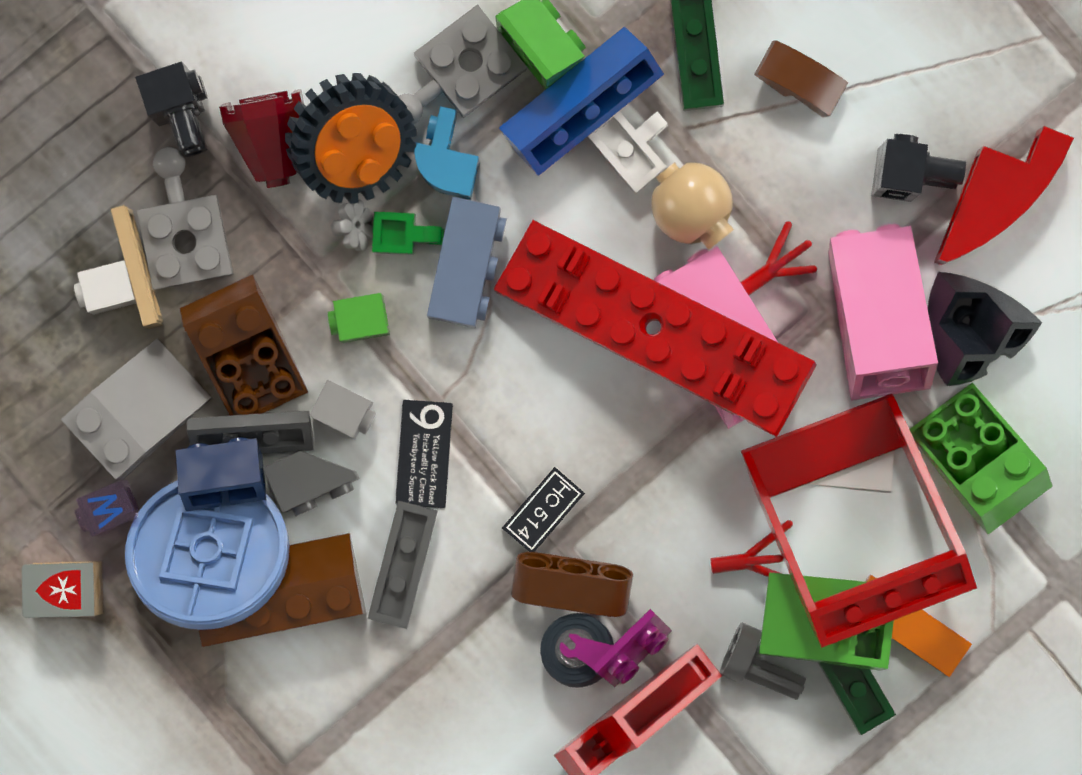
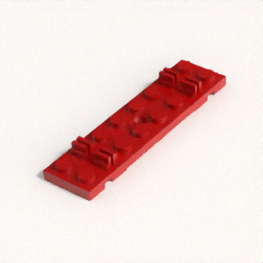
(692, 349)

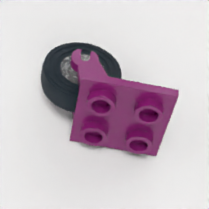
(581, 650)

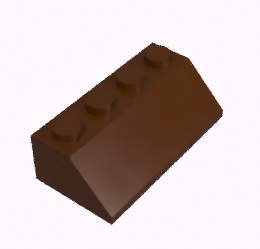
(316, 588)

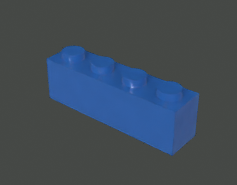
(581, 100)

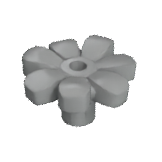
(353, 225)

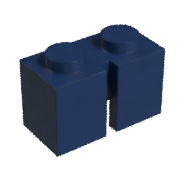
(215, 468)

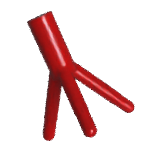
(774, 268)
(749, 559)

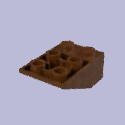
(243, 348)

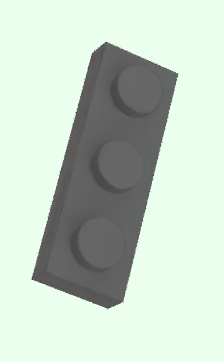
(273, 430)
(402, 564)

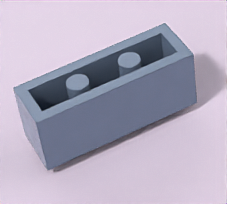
(466, 263)

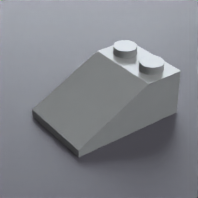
(136, 409)

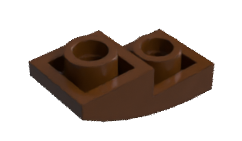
(801, 77)

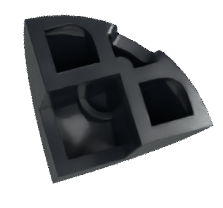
(974, 326)

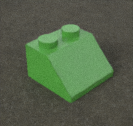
(540, 40)

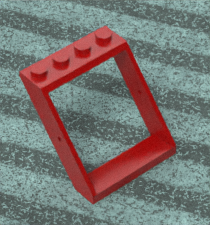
(832, 447)

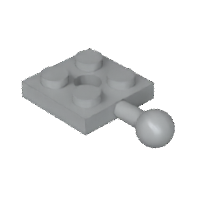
(464, 88)
(162, 224)

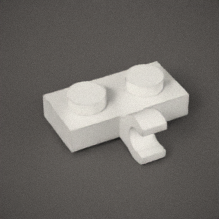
(628, 148)

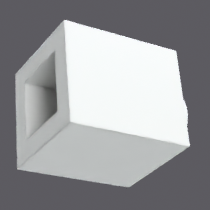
(104, 288)

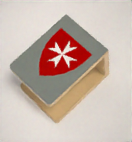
(62, 589)

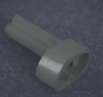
(741, 663)

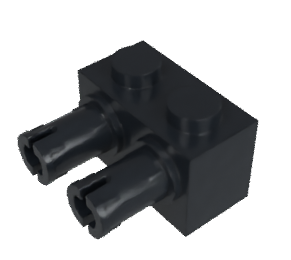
(175, 98)
(907, 165)

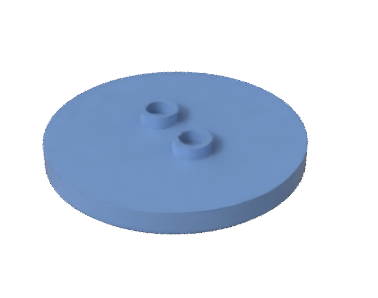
(208, 562)

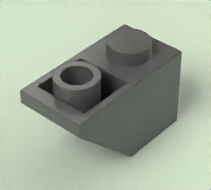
(305, 477)

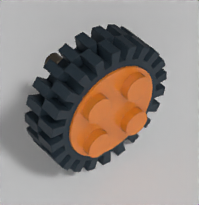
(350, 138)

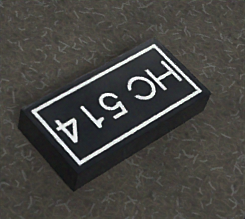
(543, 510)

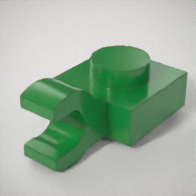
(398, 233)

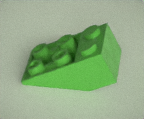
(981, 458)
(790, 634)

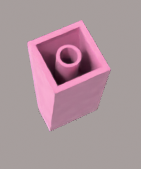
(714, 284)
(882, 312)

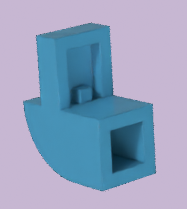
(442, 168)

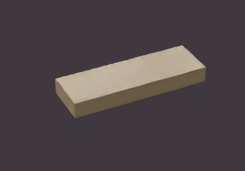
(137, 266)

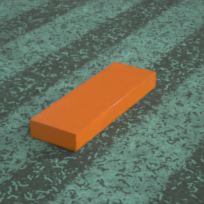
(930, 640)

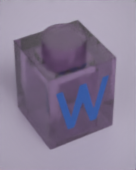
(107, 508)

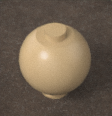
(692, 204)

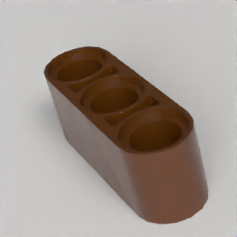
(572, 584)

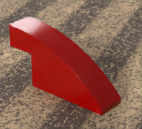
(1000, 192)
(639, 714)

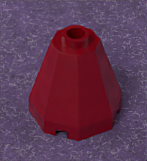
(259, 134)

